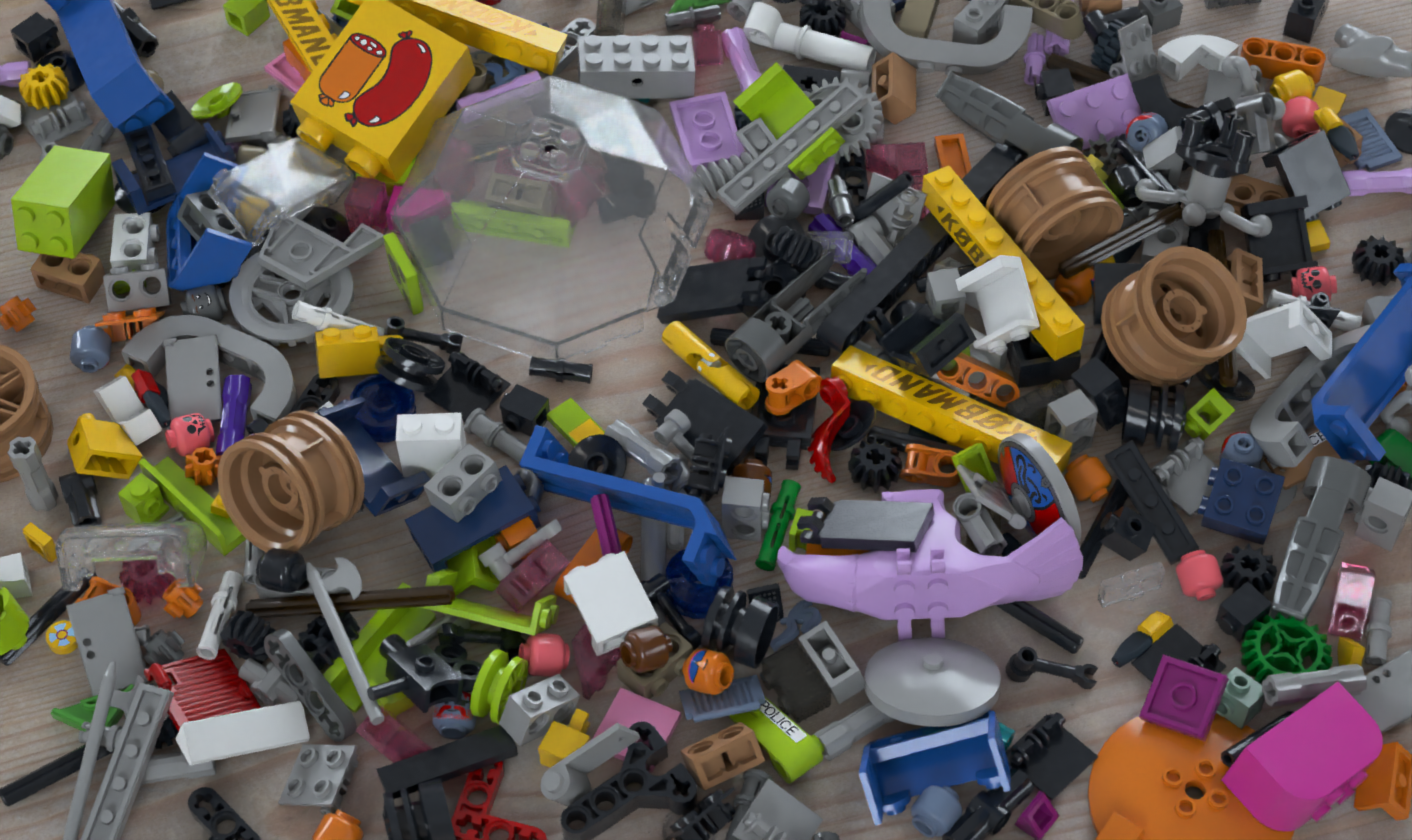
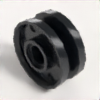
(410, 365)

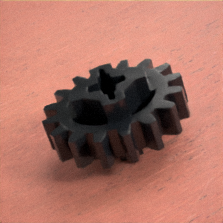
(319, 641)

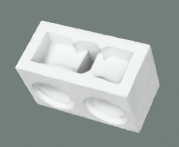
(134, 240)

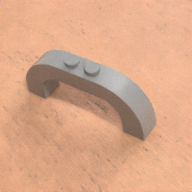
(940, 55)
(234, 349)
(1278, 419)

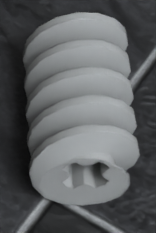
(718, 175)

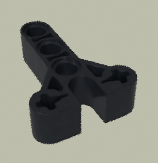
(656, 791)

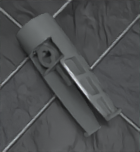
(1001, 118)
(764, 347)
(1334, 489)

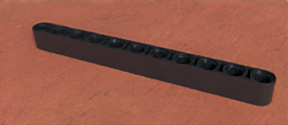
(910, 257)

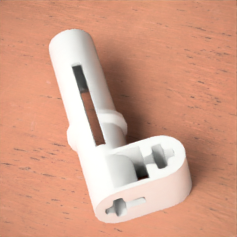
(767, 29)

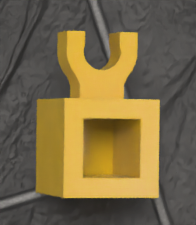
(564, 739)

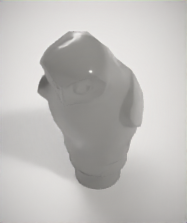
(1369, 54)

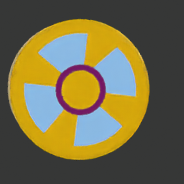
(61, 638)

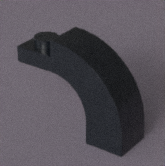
(1154, 98)

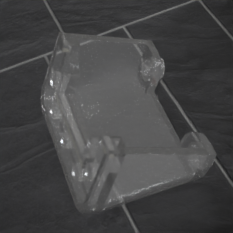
(278, 187)
(175, 546)

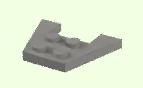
(310, 255)

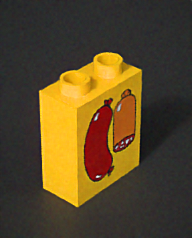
(381, 89)

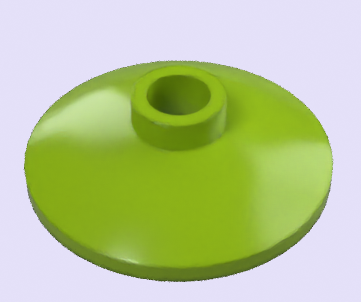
(217, 101)

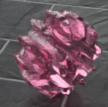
(728, 245)
(143, 579)

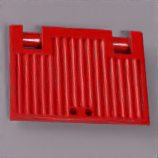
(203, 688)

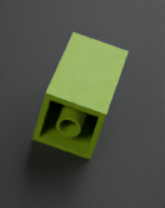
(63, 201)

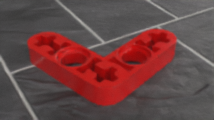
(480, 814)

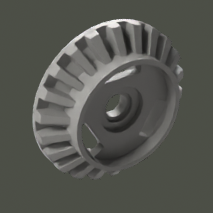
(260, 288)

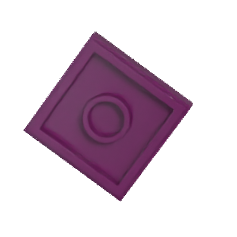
(1184, 697)

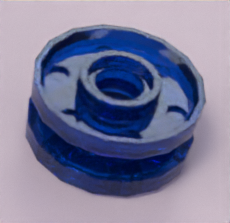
(385, 394)
(689, 597)

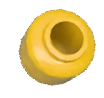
(1291, 85)

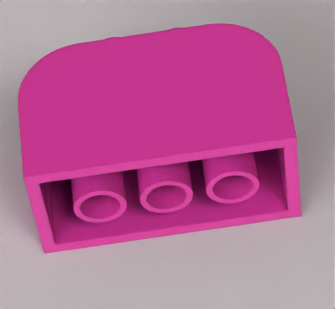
(1307, 761)

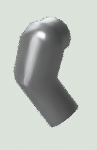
(532, 483)

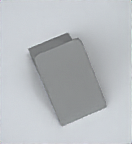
(1161, 155)

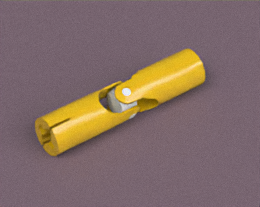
(710, 365)

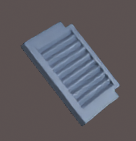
(1376, 145)
(740, 697)

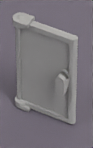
(254, 115)
(188, 377)
(992, 496)
(109, 636)
(1389, 698)

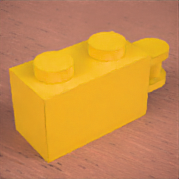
(349, 351)

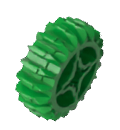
(1289, 644)

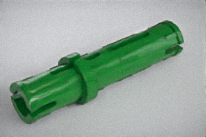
(788, 494)

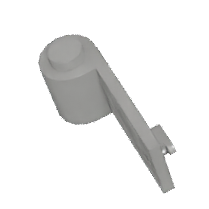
(568, 778)

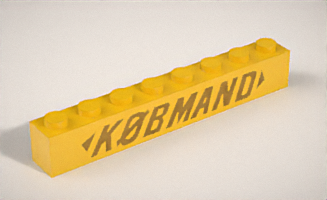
(304, 28)
(490, 30)
(985, 239)
(936, 407)

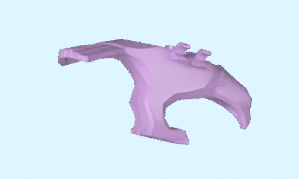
(938, 578)

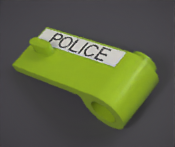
(786, 743)

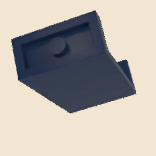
(179, 169)
(383, 481)
(443, 538)

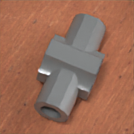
(267, 683)

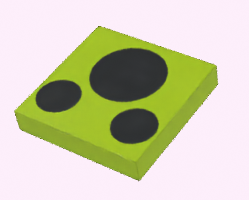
(403, 273)

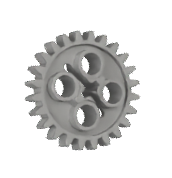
(867, 122)

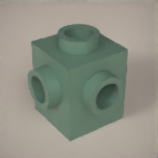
(1241, 698)

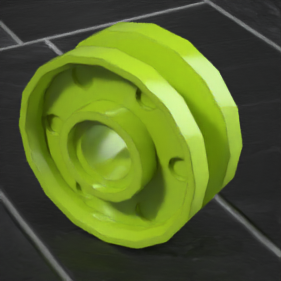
(496, 682)

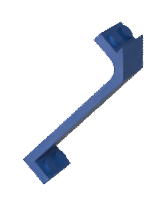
(111, 64)
(1368, 379)
(707, 544)

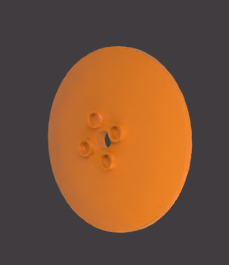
(1145, 779)

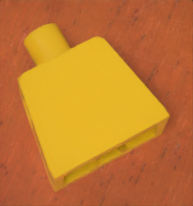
(102, 449)

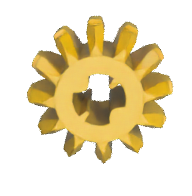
(44, 86)

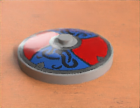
(1035, 485)

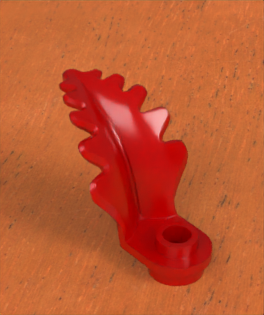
(835, 394)

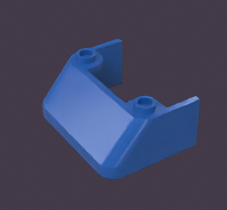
(216, 255)
(927, 756)

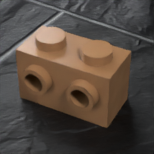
(895, 87)

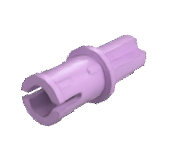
(1034, 58)

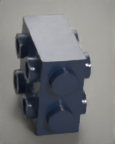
(1241, 500)

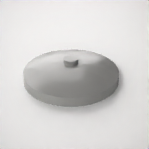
(932, 682)

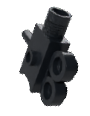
(425, 674)

